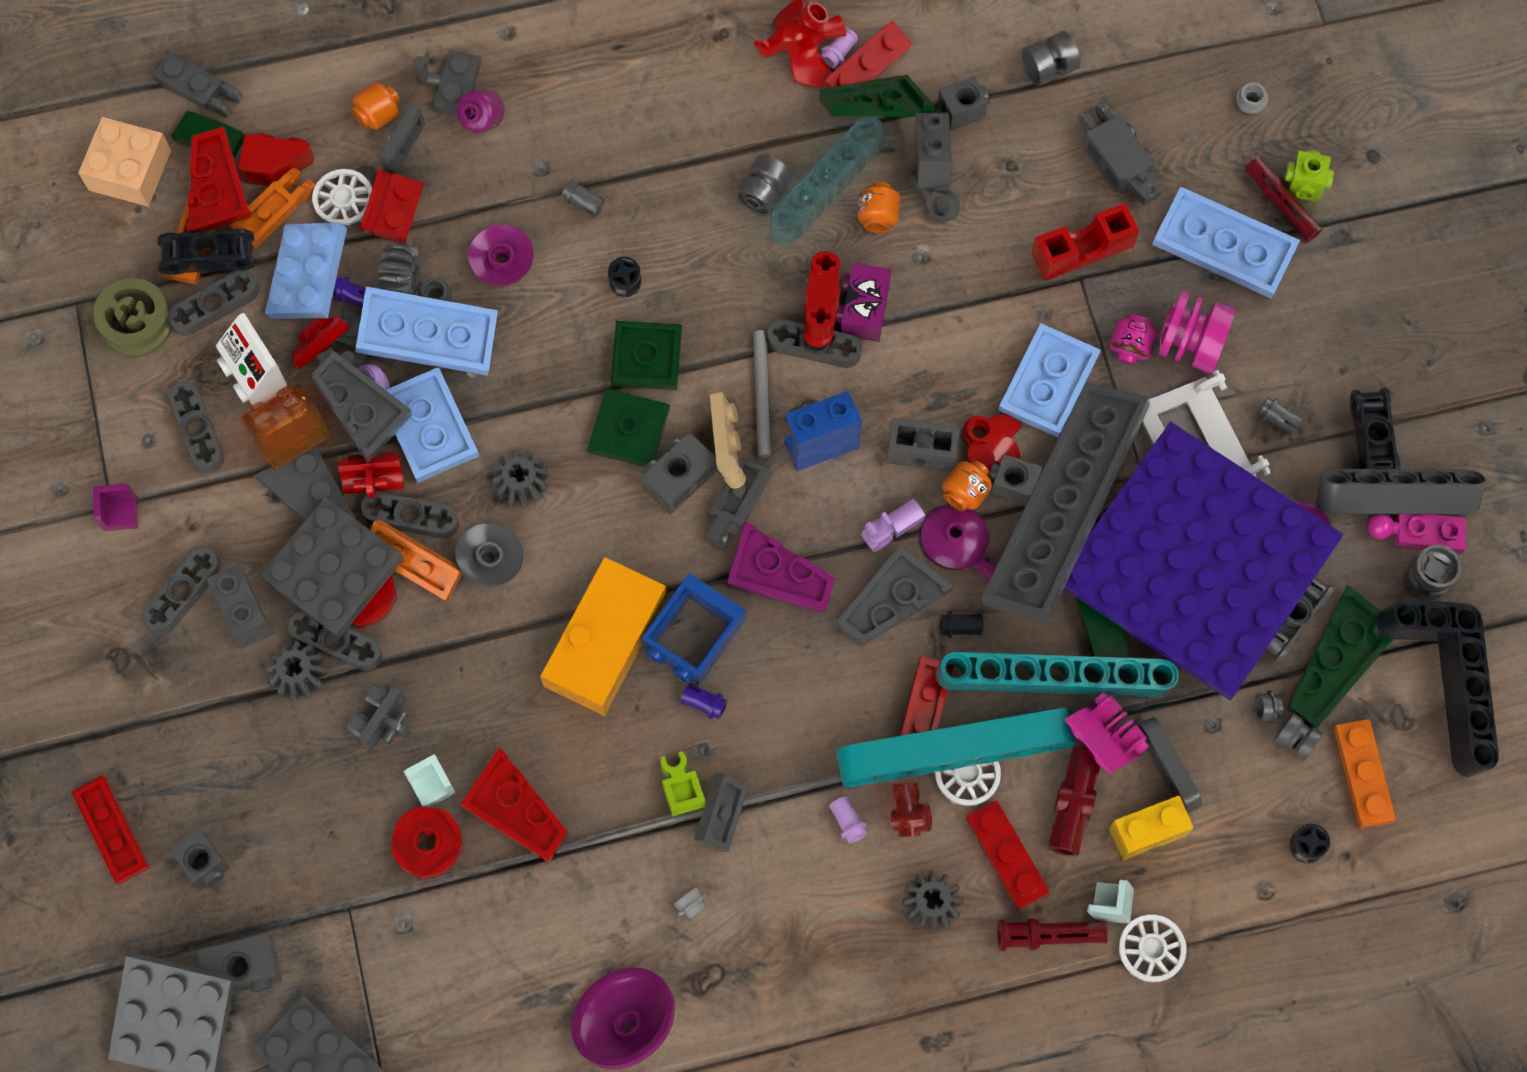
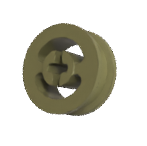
(120, 304)

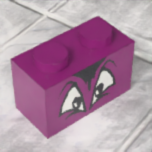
(865, 301)

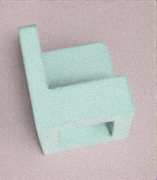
(429, 781)
(1112, 902)

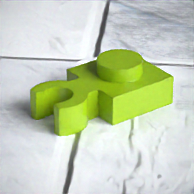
(681, 788)

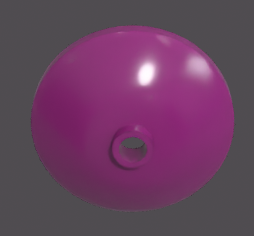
(613, 1008)

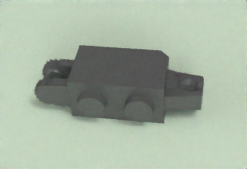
(1120, 155)

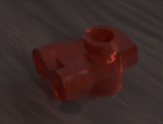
(909, 815)

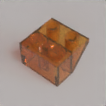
(286, 425)

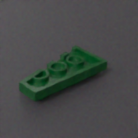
(1340, 658)

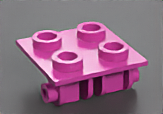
(1103, 735)

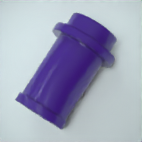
(348, 292)
(704, 701)

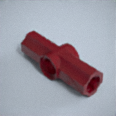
(1074, 802)

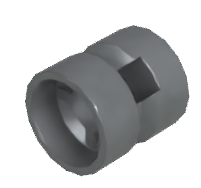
(1047, 60)
(764, 184)
(1433, 572)

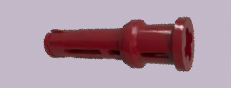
(1033, 934)

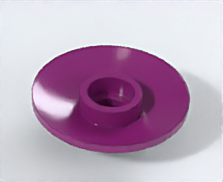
(500, 242)
(950, 551)

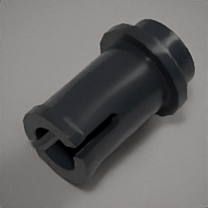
(961, 624)

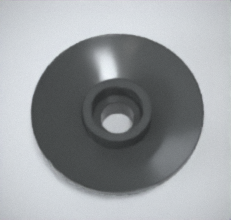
(489, 541)

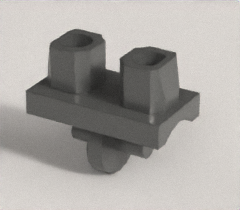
(387, 705)

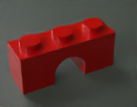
(1105, 236)

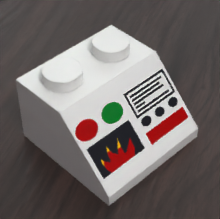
(249, 362)

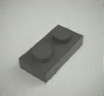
(721, 812)

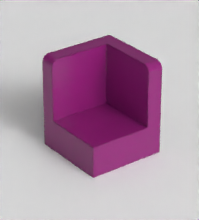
(115, 507)

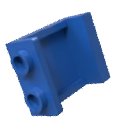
(823, 430)

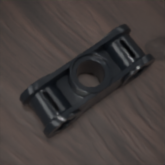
(184, 256)
(1373, 412)

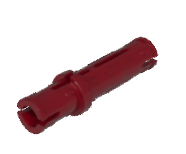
(1258, 171)

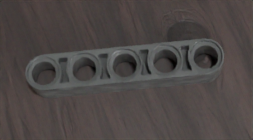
(1400, 491)

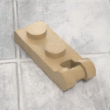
(726, 440)

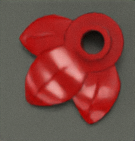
(995, 442)

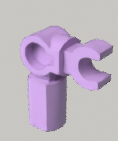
(881, 531)

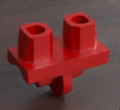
(376, 475)

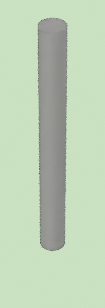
(762, 394)

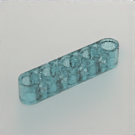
(821, 193)

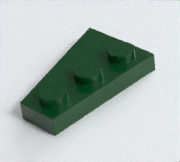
(877, 98)

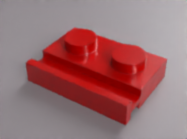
(392, 206)

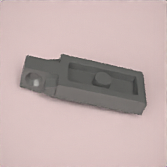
(735, 505)

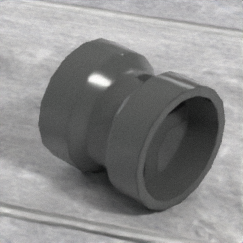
(1298, 737)

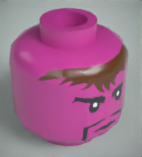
(1133, 339)

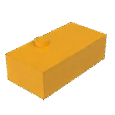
(604, 636)

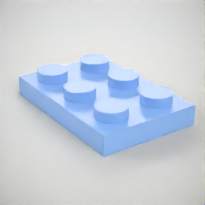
(306, 271)
(1049, 380)
(435, 433)

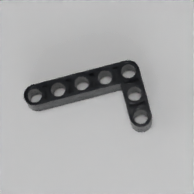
(1463, 667)

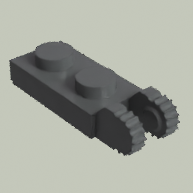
(195, 84)

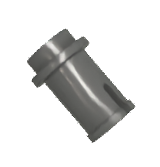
(582, 197)
(1279, 415)

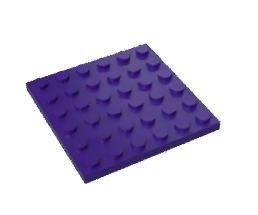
(1201, 560)

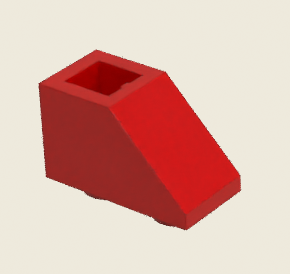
(269, 158)

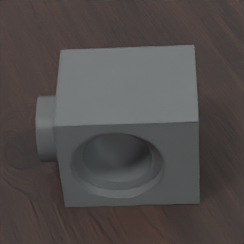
(961, 114)
(1026, 471)
(189, 849)

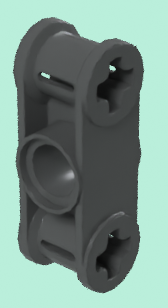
(1309, 603)

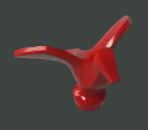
(800, 31)

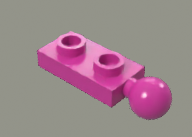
(1420, 530)

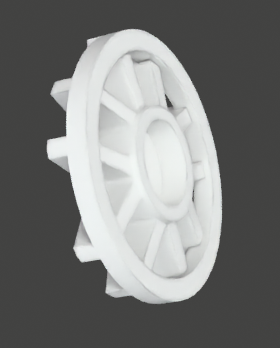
(341, 196)
(967, 778)
(1152, 948)

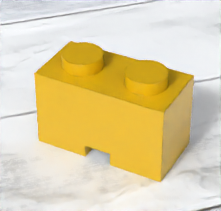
(1151, 828)

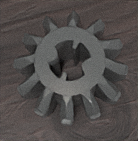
(399, 269)
(507, 482)
(296, 657)
(945, 900)

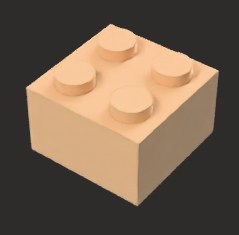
(125, 161)

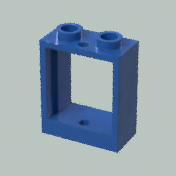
(711, 601)

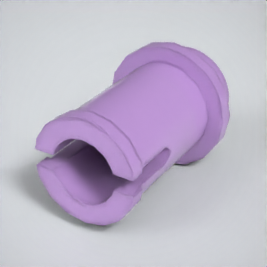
(837, 50)
(848, 820)

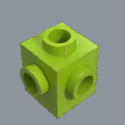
(1309, 175)

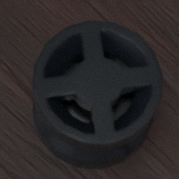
(624, 269)
(1316, 840)

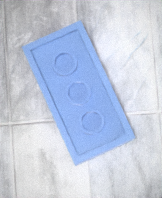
(1225, 242)
(426, 331)

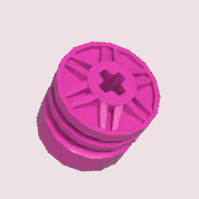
(1196, 331)

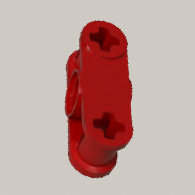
(822, 299)

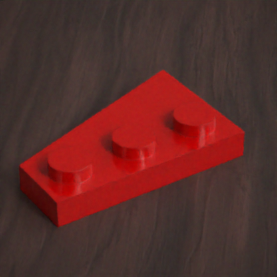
(215, 187)
(514, 808)

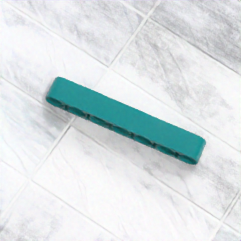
(1071, 667)
(954, 747)

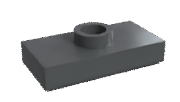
(401, 139)

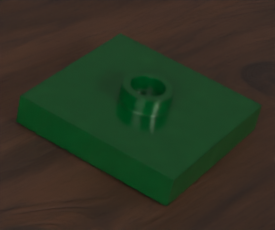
(646, 355)
(628, 428)

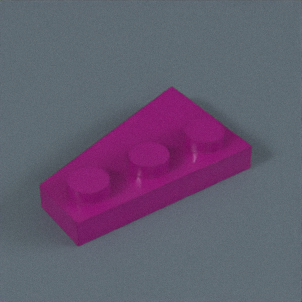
(776, 573)

